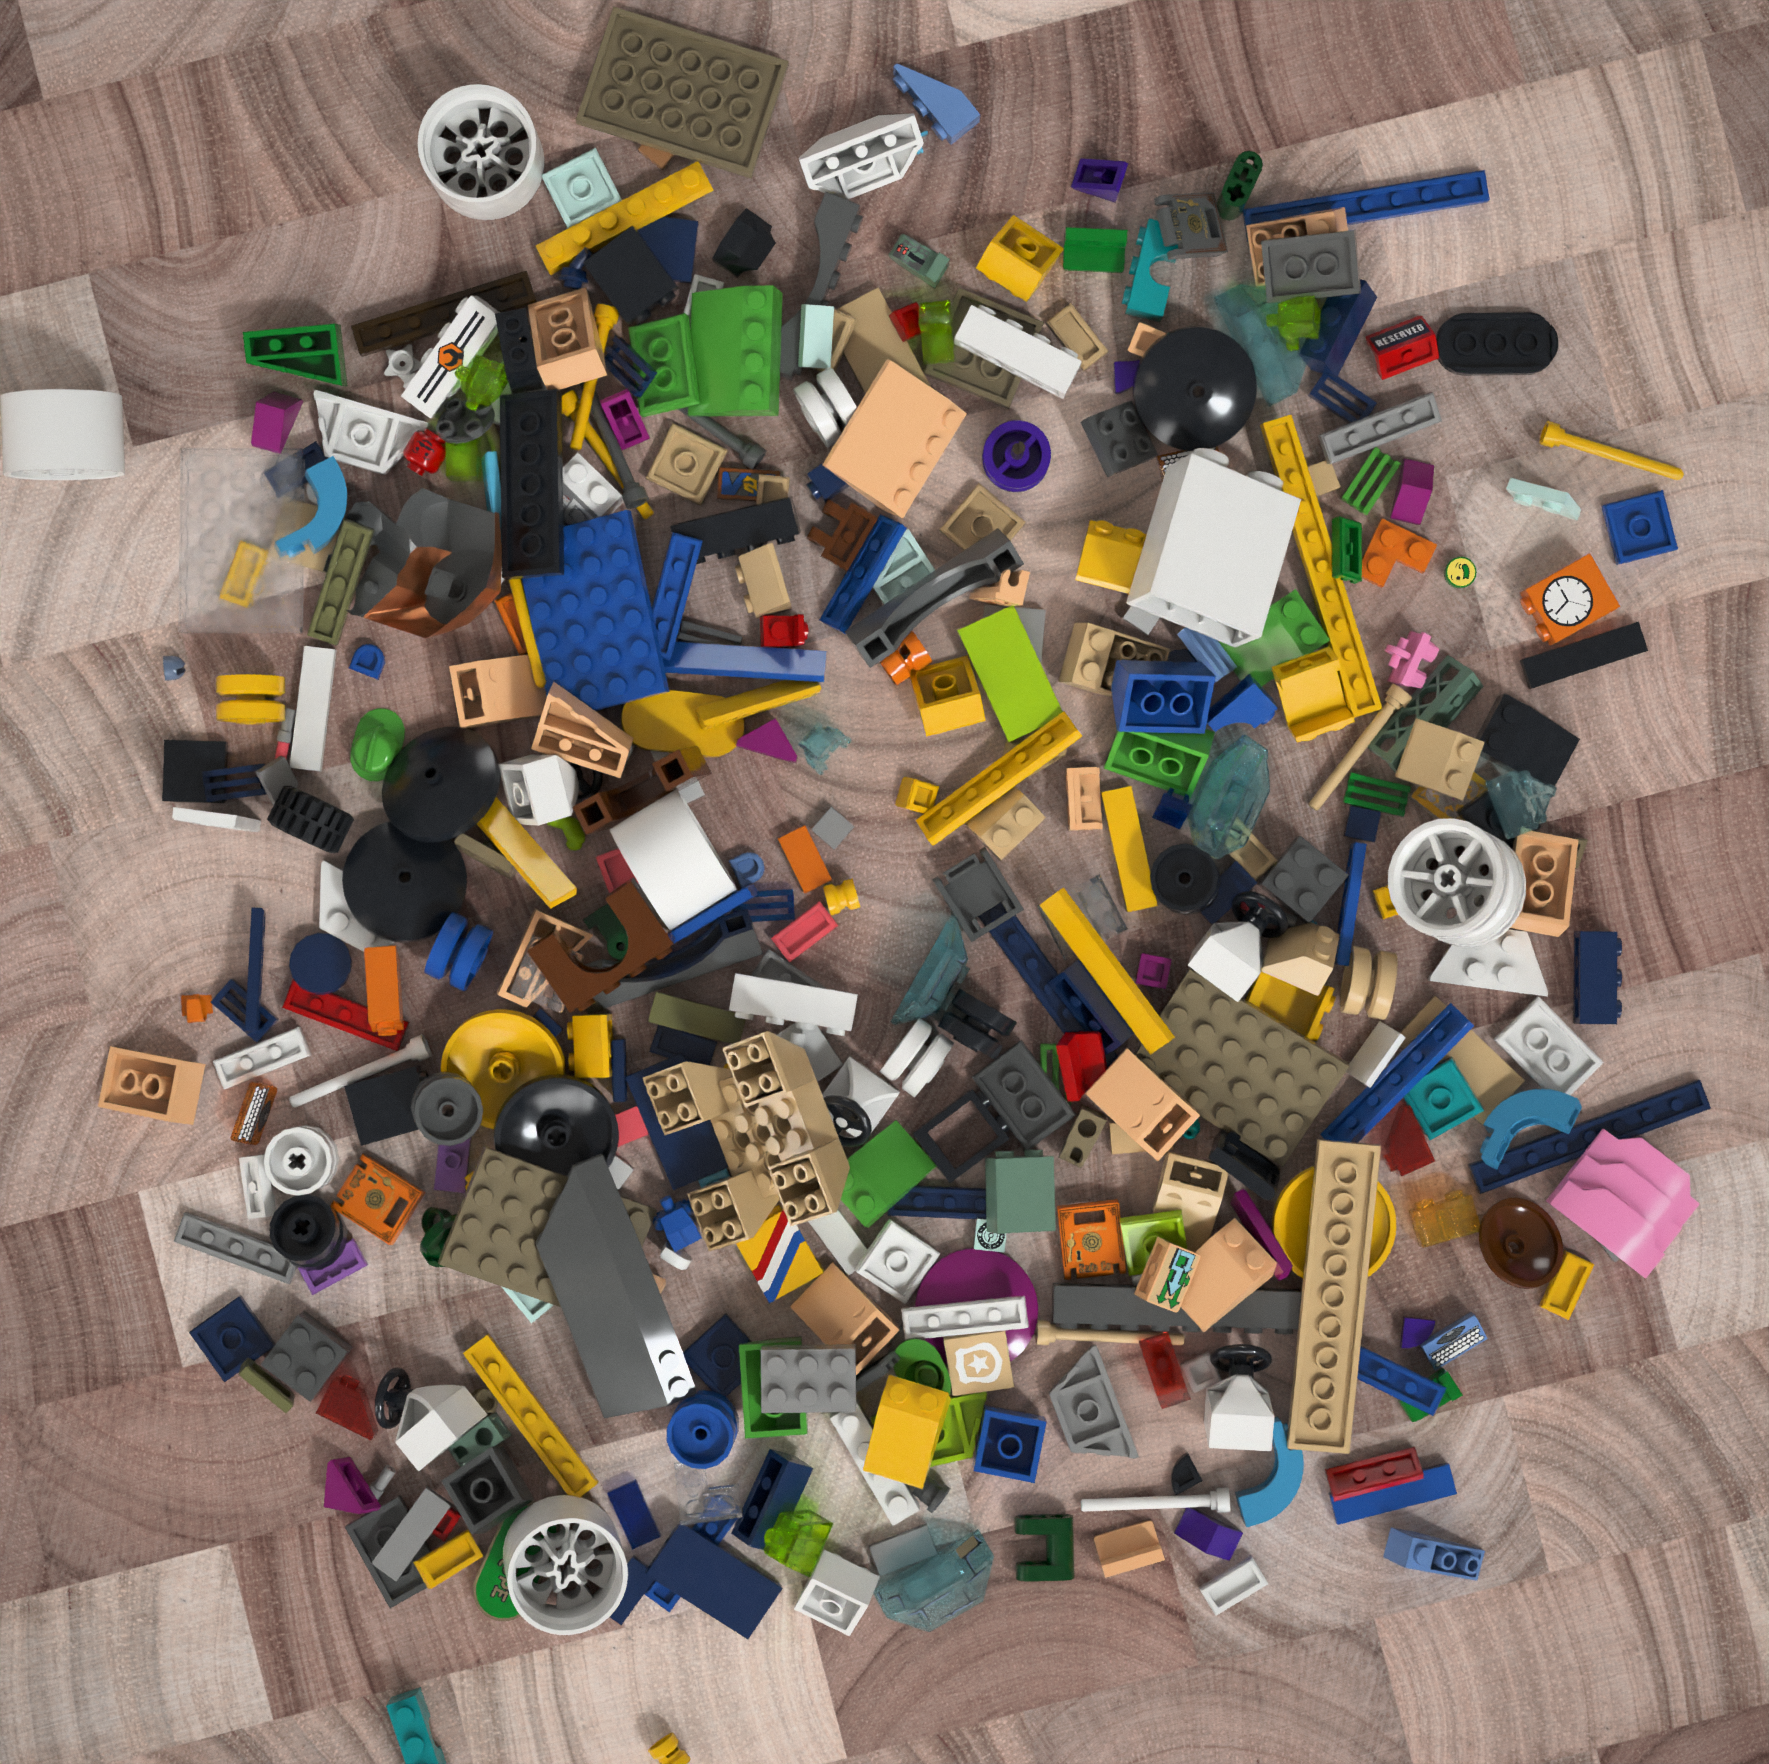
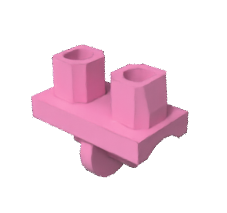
(1407, 657)

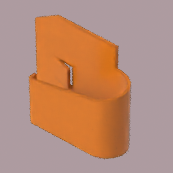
(196, 1007)

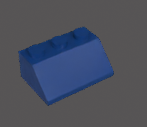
(1161, 696)

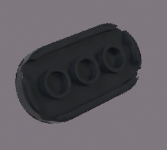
(1496, 343)

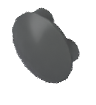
(461, 424)

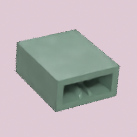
(1020, 1192)

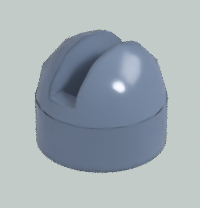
(173, 667)

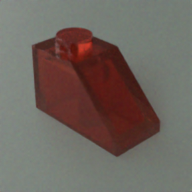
(1406, 1144)
(1164, 1370)
(348, 1407)

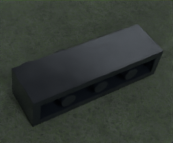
(742, 528)

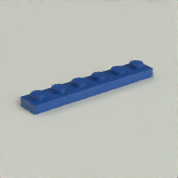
(1399, 1076)

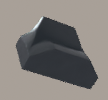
(745, 244)

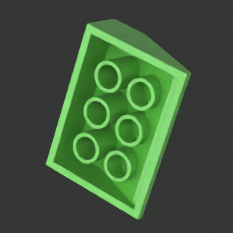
(737, 350)

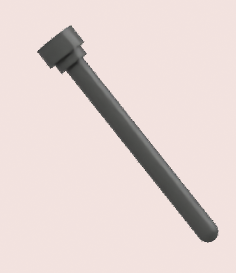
(749, 453)
(633, 493)

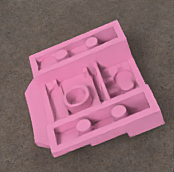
(1626, 1199)

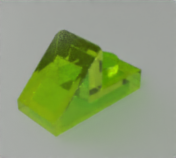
(936, 332)

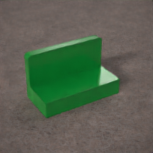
(1094, 250)

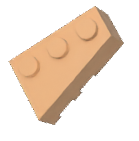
(580, 734)
(539, 925)

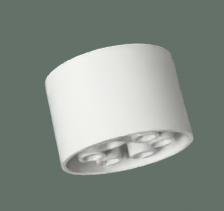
(460, 110)
(62, 434)
(673, 859)
(575, 1609)

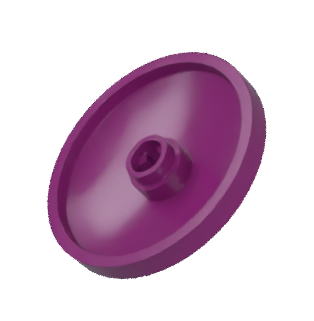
(979, 1276)

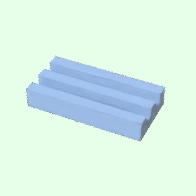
(1208, 652)

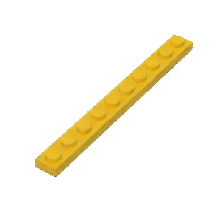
(1316, 556)

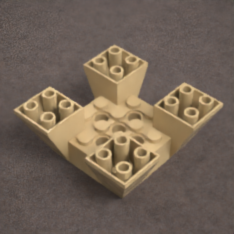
(769, 1130)

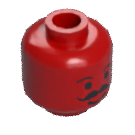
(425, 452)

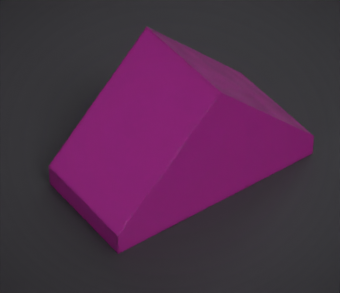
(624, 419)
(274, 421)
(1412, 491)
(769, 741)
(347, 1488)

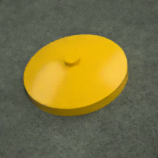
(499, 1054)
(1291, 1222)

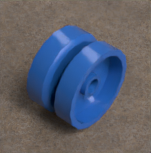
(456, 950)
(697, 1446)

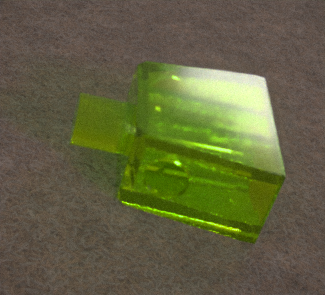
(797, 1539)

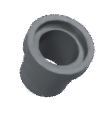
(931, 1494)

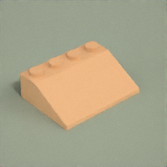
(894, 439)

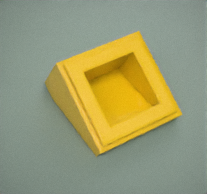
(916, 795)

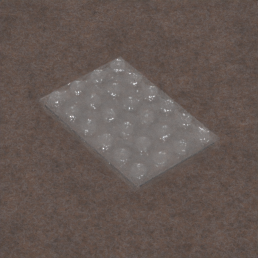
(229, 522)

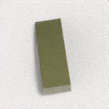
(696, 1018)

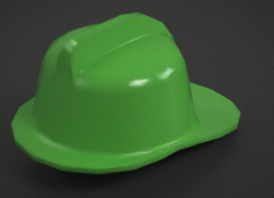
(376, 743)
(922, 1365)

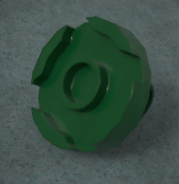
(435, 1235)

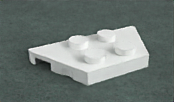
(363, 433)
(335, 914)
(1498, 965)

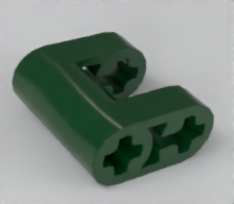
(1239, 189)
(1059, 1547)

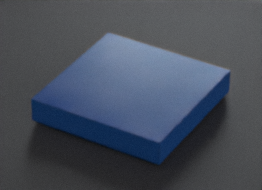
(1639, 527)

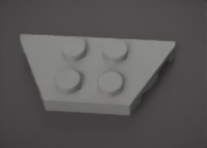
(1091, 1410)

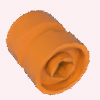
(900, 669)

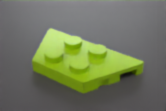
(959, 1428)

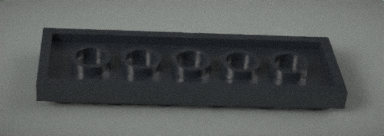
(531, 484)

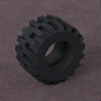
(310, 819)

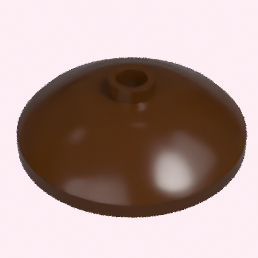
(1533, 1241)

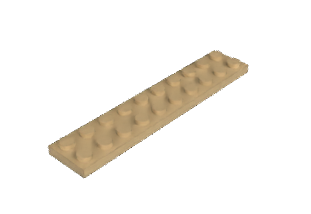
(1333, 1296)

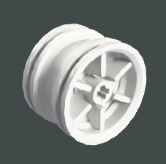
(1502, 887)

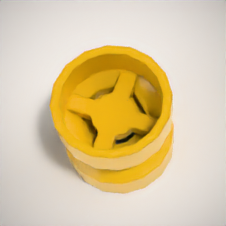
(841, 896)
(668, 1752)

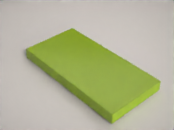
(1010, 673)

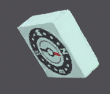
(986, 1240)

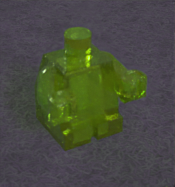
(1296, 319)
(482, 382)

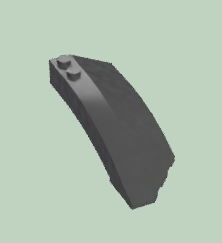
(611, 1296)

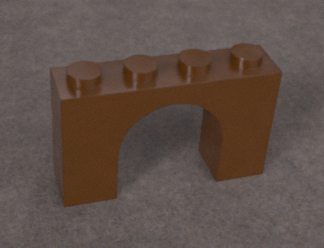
(669, 773)
(578, 982)

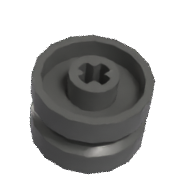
(454, 1125)

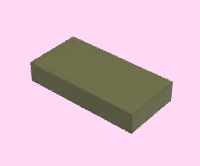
(267, 1385)

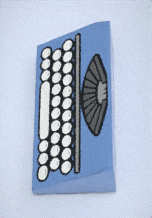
(1453, 1340)

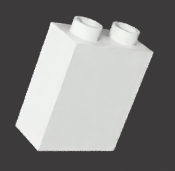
(1214, 548)

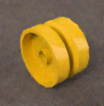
(250, 701)

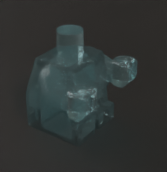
(819, 743)

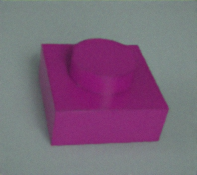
(1153, 971)

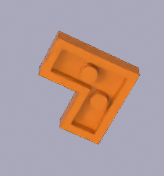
(1394, 544)

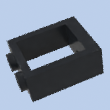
(518, 351)
(936, 1153)

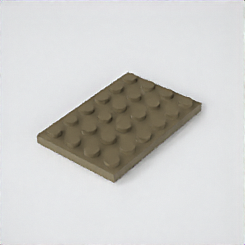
(682, 92)
(1243, 1067)
(502, 1219)

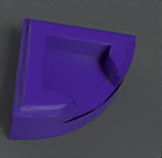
(1124, 375)
(1415, 1331)

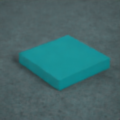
(1443, 1099)

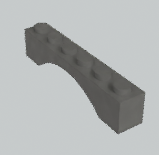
(834, 226)
(889, 625)
(724, 944)

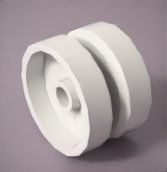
(825, 409)
(917, 1057)
(283, 1165)

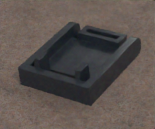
(1245, 1164)

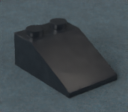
(1525, 740)

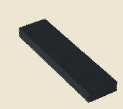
(1584, 655)

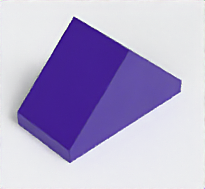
(1100, 178)
(1208, 1533)

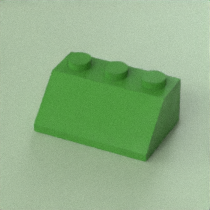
(1161, 758)
(765, 1424)

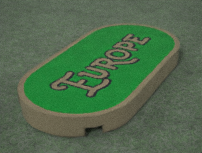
(491, 1585)

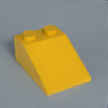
(906, 1431)

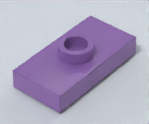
(452, 1167)
(345, 1265)

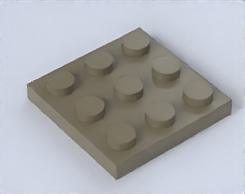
(973, 372)

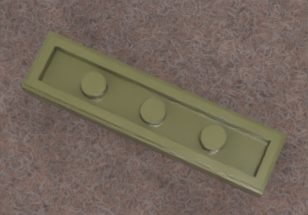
(340, 582)

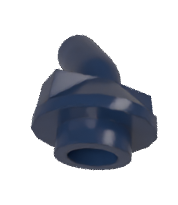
(573, 275)

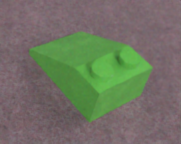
(1287, 634)
(884, 1173)

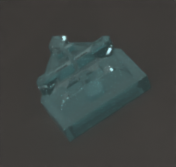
(1519, 801)

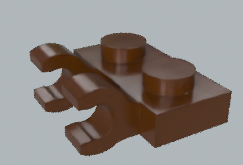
(848, 537)

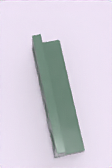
(1450, 700)

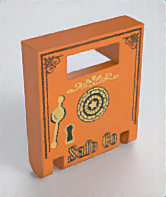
(372, 1195)
(1091, 1245)

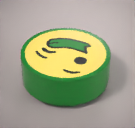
(1460, 572)

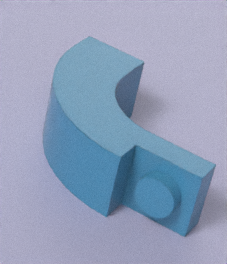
(331, 495)
(1525, 1110)
(1279, 1489)

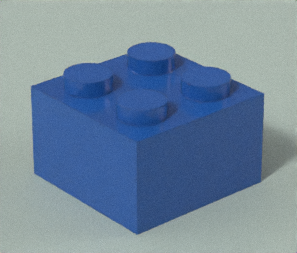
(1009, 1443)

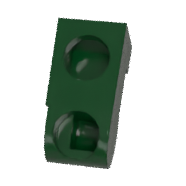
(611, 929)

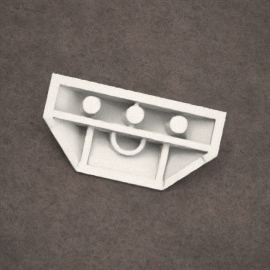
(862, 155)

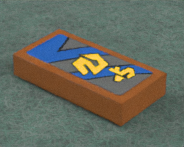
(740, 483)

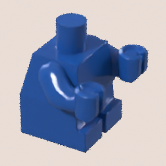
(677, 1223)

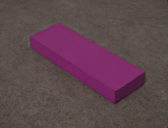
(1260, 1231)

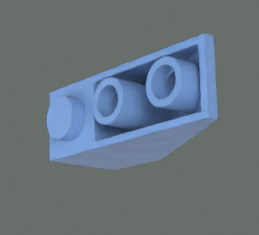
(944, 105)
(1433, 1554)

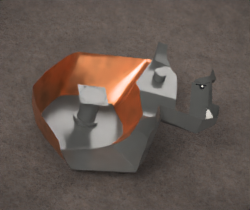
(432, 567)

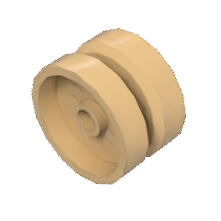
(1368, 983)

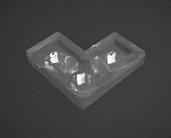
(704, 1504)

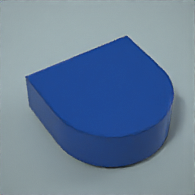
(368, 660)

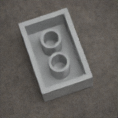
(808, 1378)

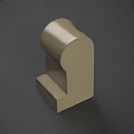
(1082, 1136)

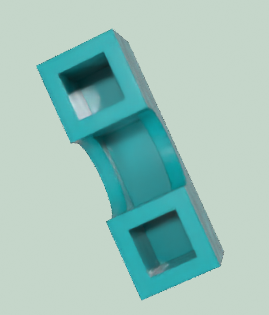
(1147, 297)
(411, 1725)

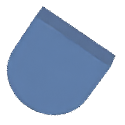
(747, 868)

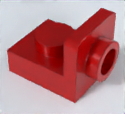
(783, 631)

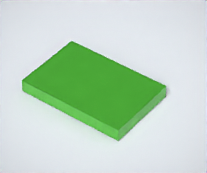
(669, 351)

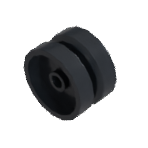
(1188, 897)
(976, 1025)
(308, 1232)

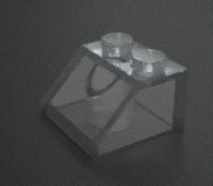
(1099, 909)

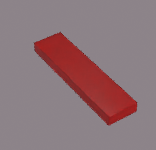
(340, 1014)

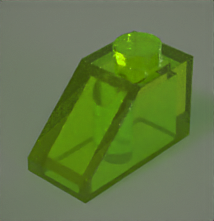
(464, 461)

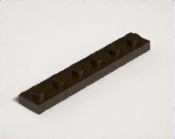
(432, 316)

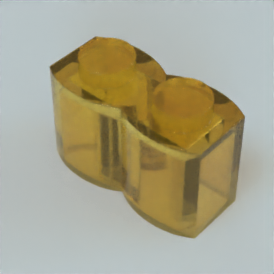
(1444, 1219)

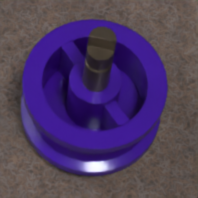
(1016, 456)

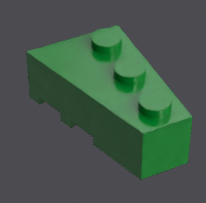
(301, 351)

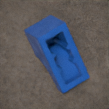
(1243, 704)

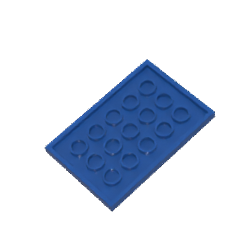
(598, 617)

